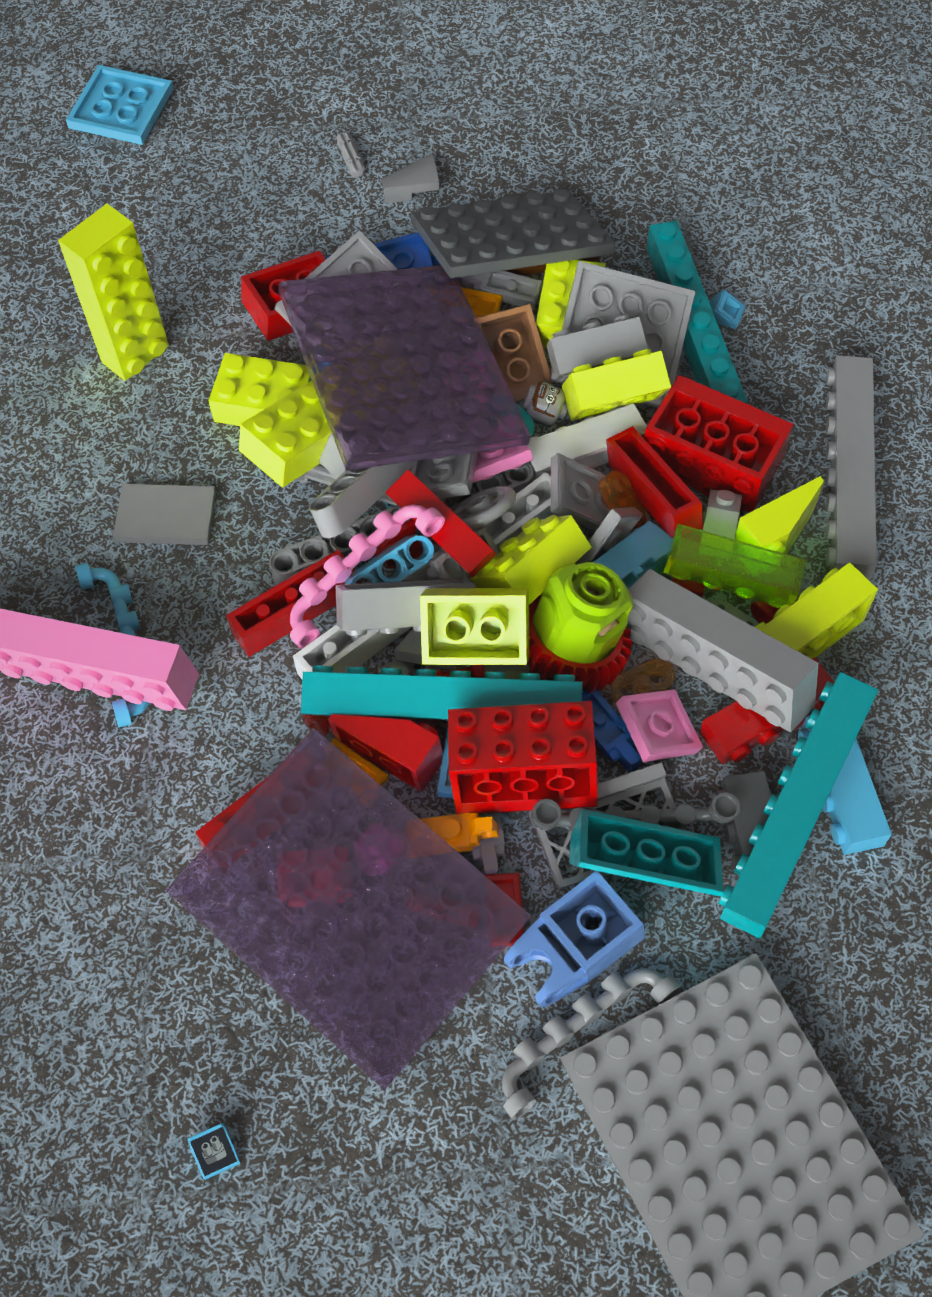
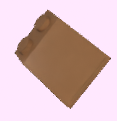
(516, 348)

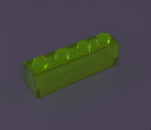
(734, 566)

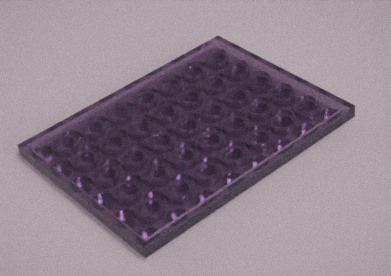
(401, 366)
(349, 907)

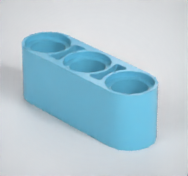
(400, 555)

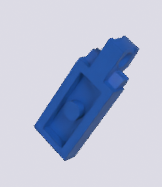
(612, 733)

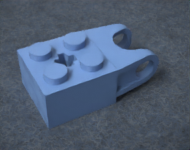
(568, 945)

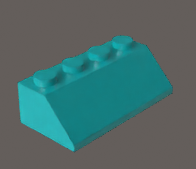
(647, 852)

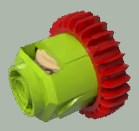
(581, 626)

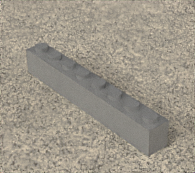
(852, 465)

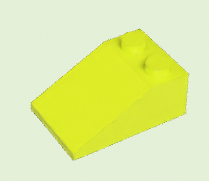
(781, 520)

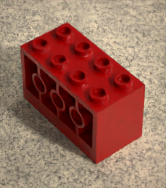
(718, 441)
(522, 755)

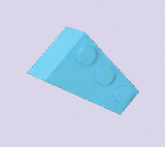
(639, 552)

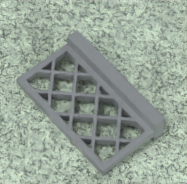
(609, 793)

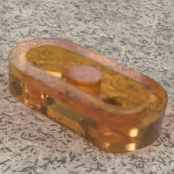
(619, 494)
(639, 679)

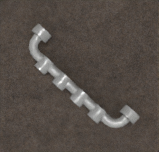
(561, 1031)

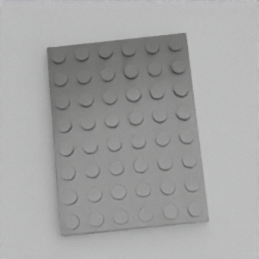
(739, 1144)

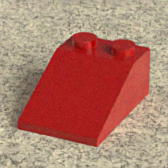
(261, 292)
(394, 745)

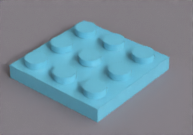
(120, 104)

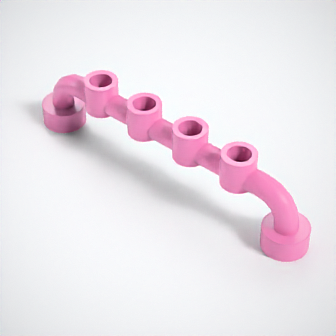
(428, 521)

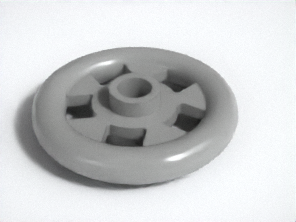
(485, 506)

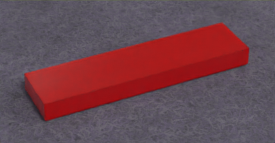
(455, 536)

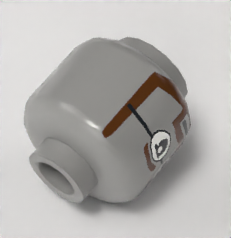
(545, 403)

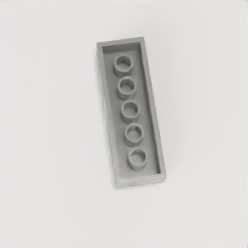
(722, 651)

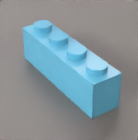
(854, 805)

